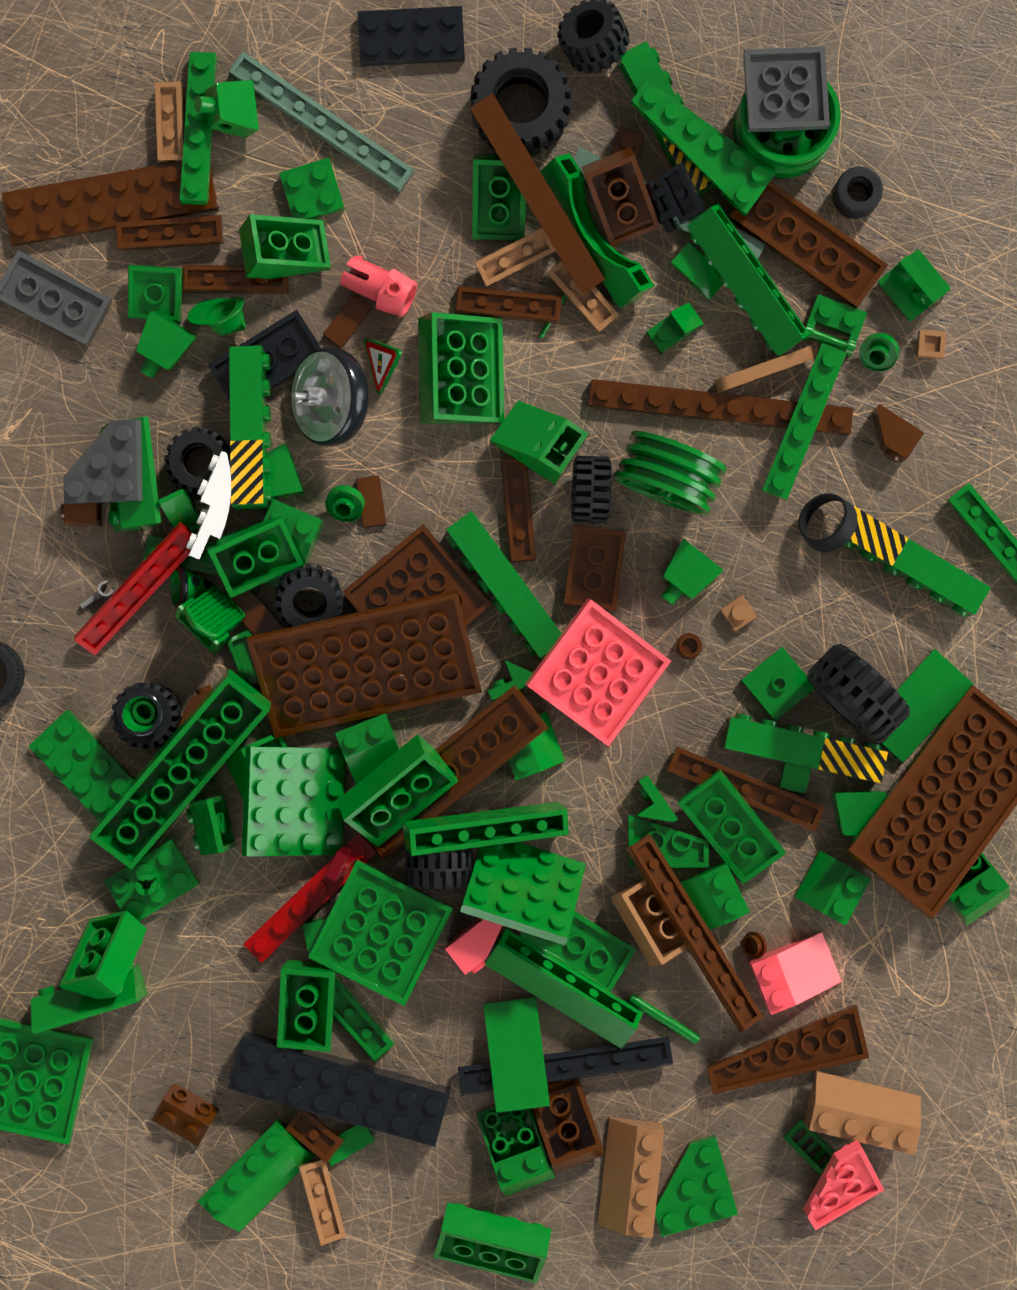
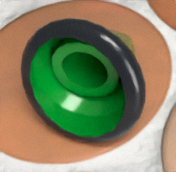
(186, 585)
(141, 713)

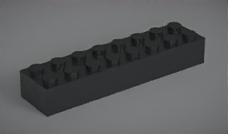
(340, 1089)

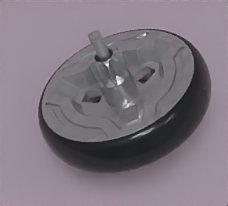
(312, 389)

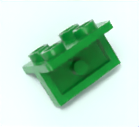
(913, 285)

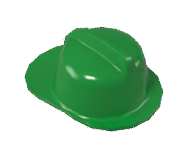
(220, 314)

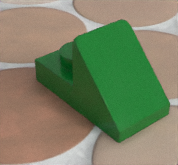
(674, 328)
(519, 677)
(658, 808)

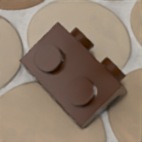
(185, 1114)

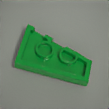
(677, 847)

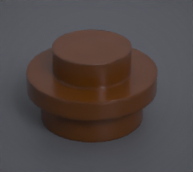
(688, 646)
(754, 944)

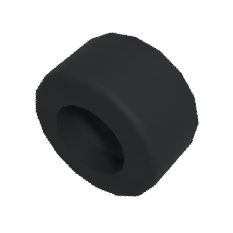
(864, 177)

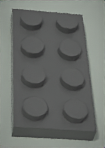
(53, 298)

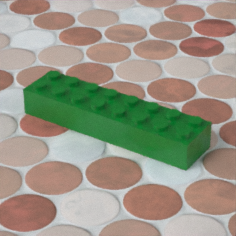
(180, 769)

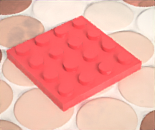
(598, 672)

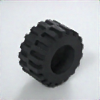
(593, 35)
(181, 450)
(591, 489)
(302, 578)
(170, 722)
(439, 870)

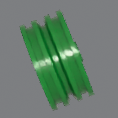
(804, 152)
(670, 472)

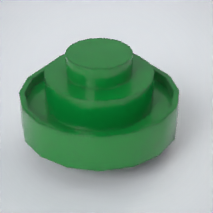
(879, 352)
(345, 503)

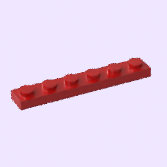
(135, 590)
(303, 904)

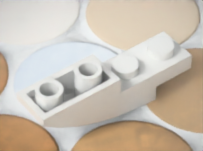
(216, 494)

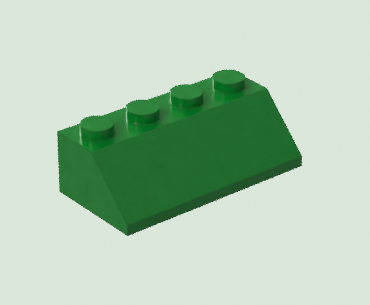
(145, 513)
(396, 791)
(61, 1006)
(255, 1177)
(492, 1242)

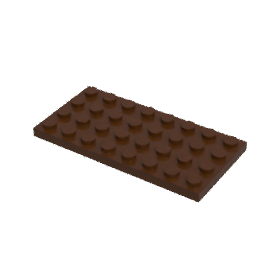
(365, 664)
(944, 805)

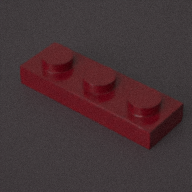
(341, 863)

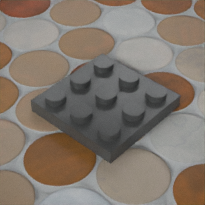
(786, 89)

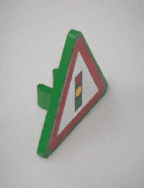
(382, 362)

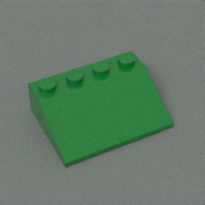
(460, 369)

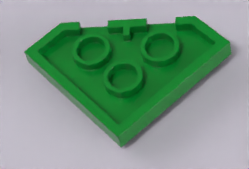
(696, 1190)

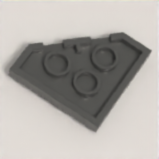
(109, 467)

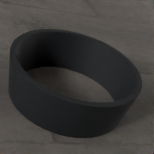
(843, 533)

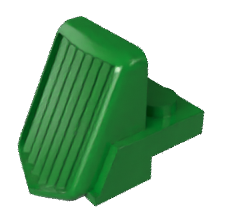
(211, 618)

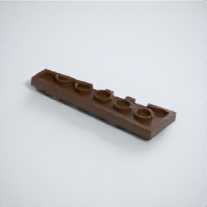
(809, 1048)

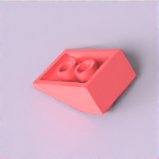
(473, 945)
(794, 972)

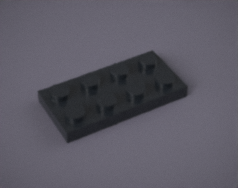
(411, 36)
(285, 342)

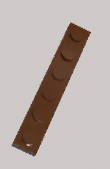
(752, 790)

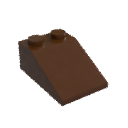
(621, 197)
(568, 1126)

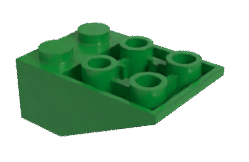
(539, 440)
(978, 891)
(515, 1149)

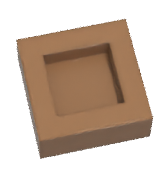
(931, 344)
(738, 613)

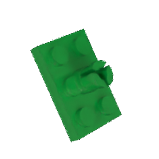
(153, 881)

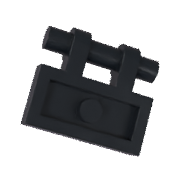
(681, 195)

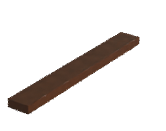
(537, 193)
(694, 933)

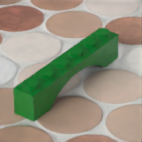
(623, 277)

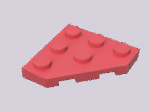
(842, 1186)

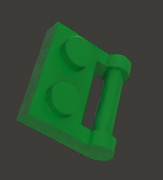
(838, 318)

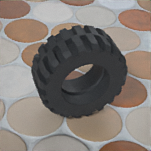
(538, 72)
(858, 693)

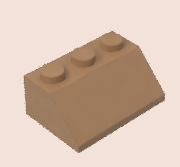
(648, 923)

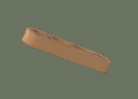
(764, 369)

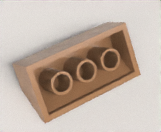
(864, 1112)
(631, 1176)

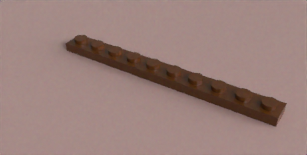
(710, 406)

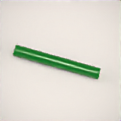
(664, 1019)

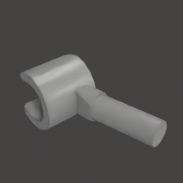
(98, 595)

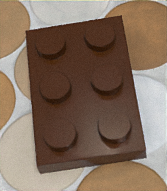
(595, 567)

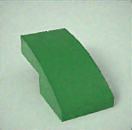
(698, 271)

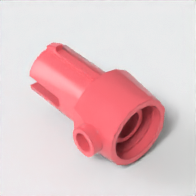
(389, 290)

